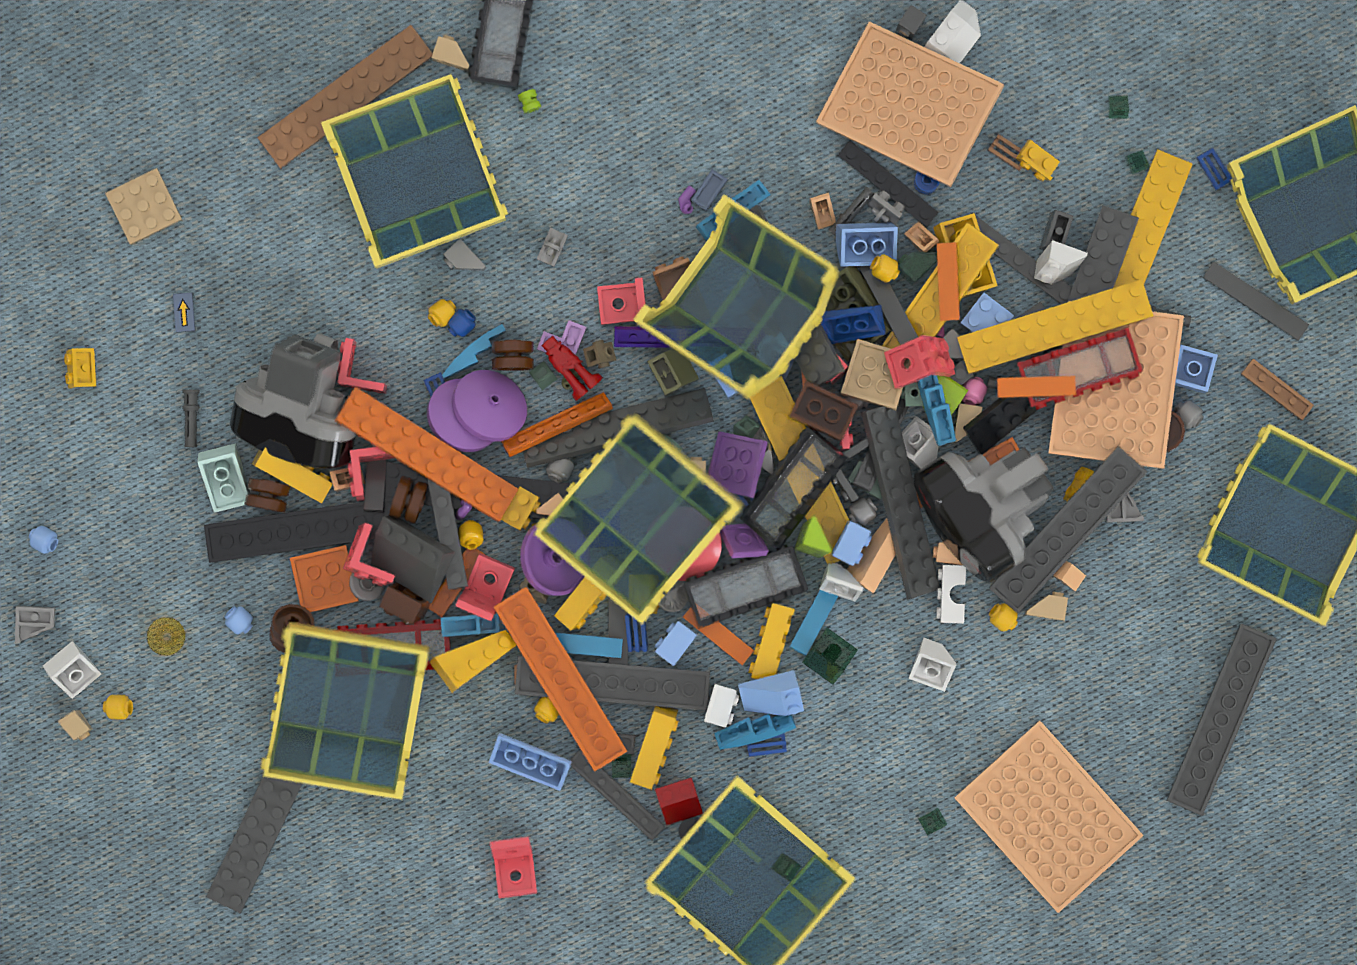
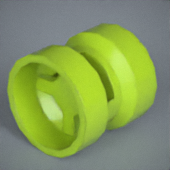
(529, 101)

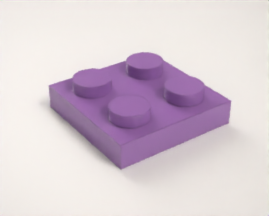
(743, 541)

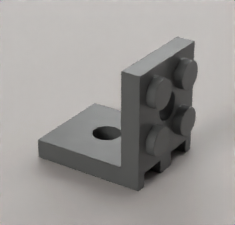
(848, 492)

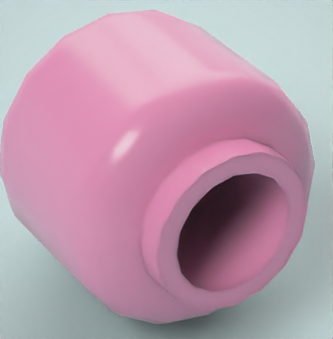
(976, 391)

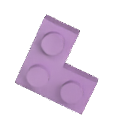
(571, 337)

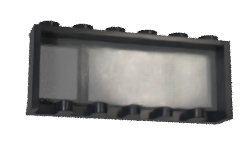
(500, 42)
(793, 487)
(745, 586)

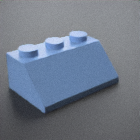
(862, 242)

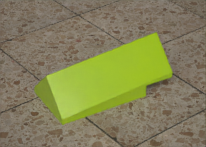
(812, 539)

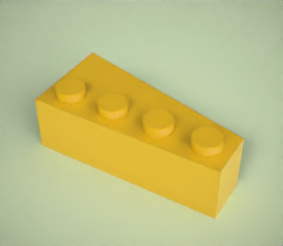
(294, 475)
(580, 604)
(772, 641)
(469, 660)
(654, 746)

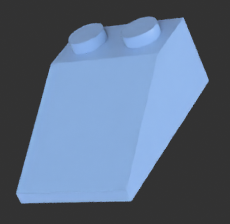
(772, 695)

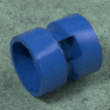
(925, 184)

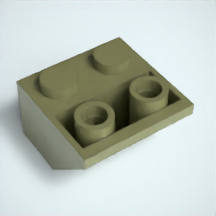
(672, 371)

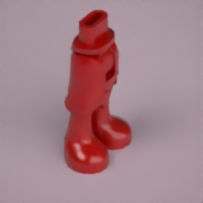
(564, 359)

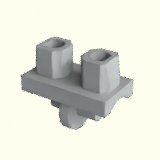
(884, 210)
(552, 247)

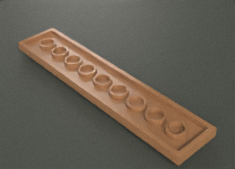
(347, 93)

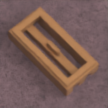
(1002, 157)

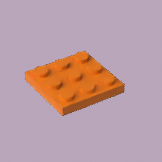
(322, 580)

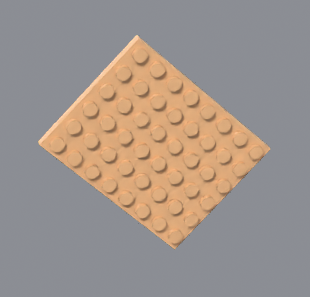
(910, 104)
(1130, 412)
(1048, 816)

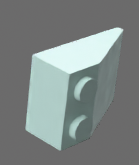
(223, 477)

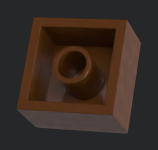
(404, 604)

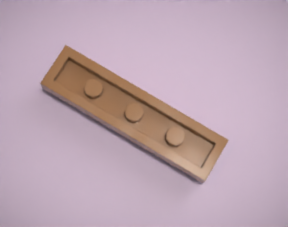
(1277, 389)

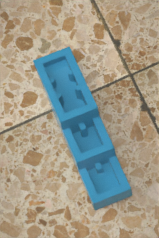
(747, 198)
(468, 356)
(937, 410)
(813, 622)
(470, 625)
(591, 645)
(754, 731)

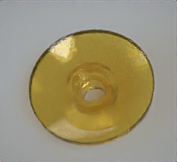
(158, 629)

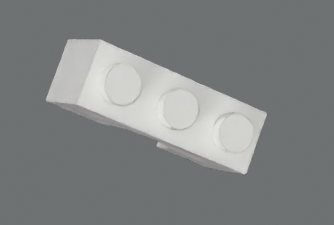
(949, 611)

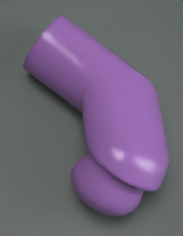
(685, 202)
(463, 511)

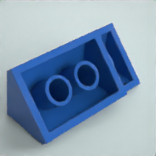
(853, 323)

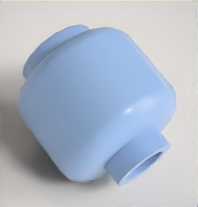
(43, 539)
(238, 620)

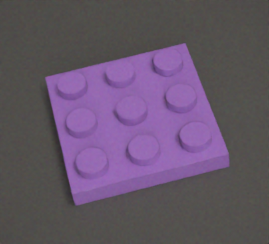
(737, 463)

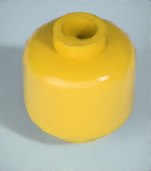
(884, 268)
(441, 312)
(470, 534)
(1003, 617)
(118, 707)
(545, 710)

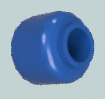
(461, 323)

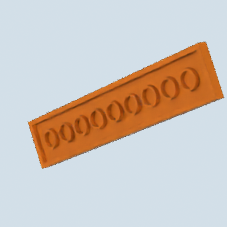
(426, 454)
(560, 679)

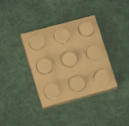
(143, 206)
(870, 376)

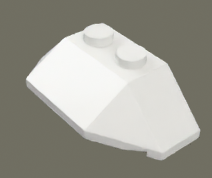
(956, 33)

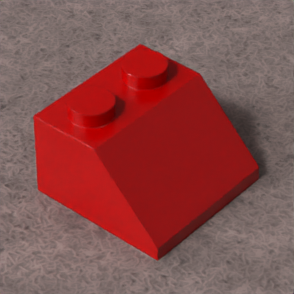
(678, 801)

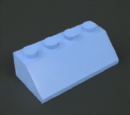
(530, 762)

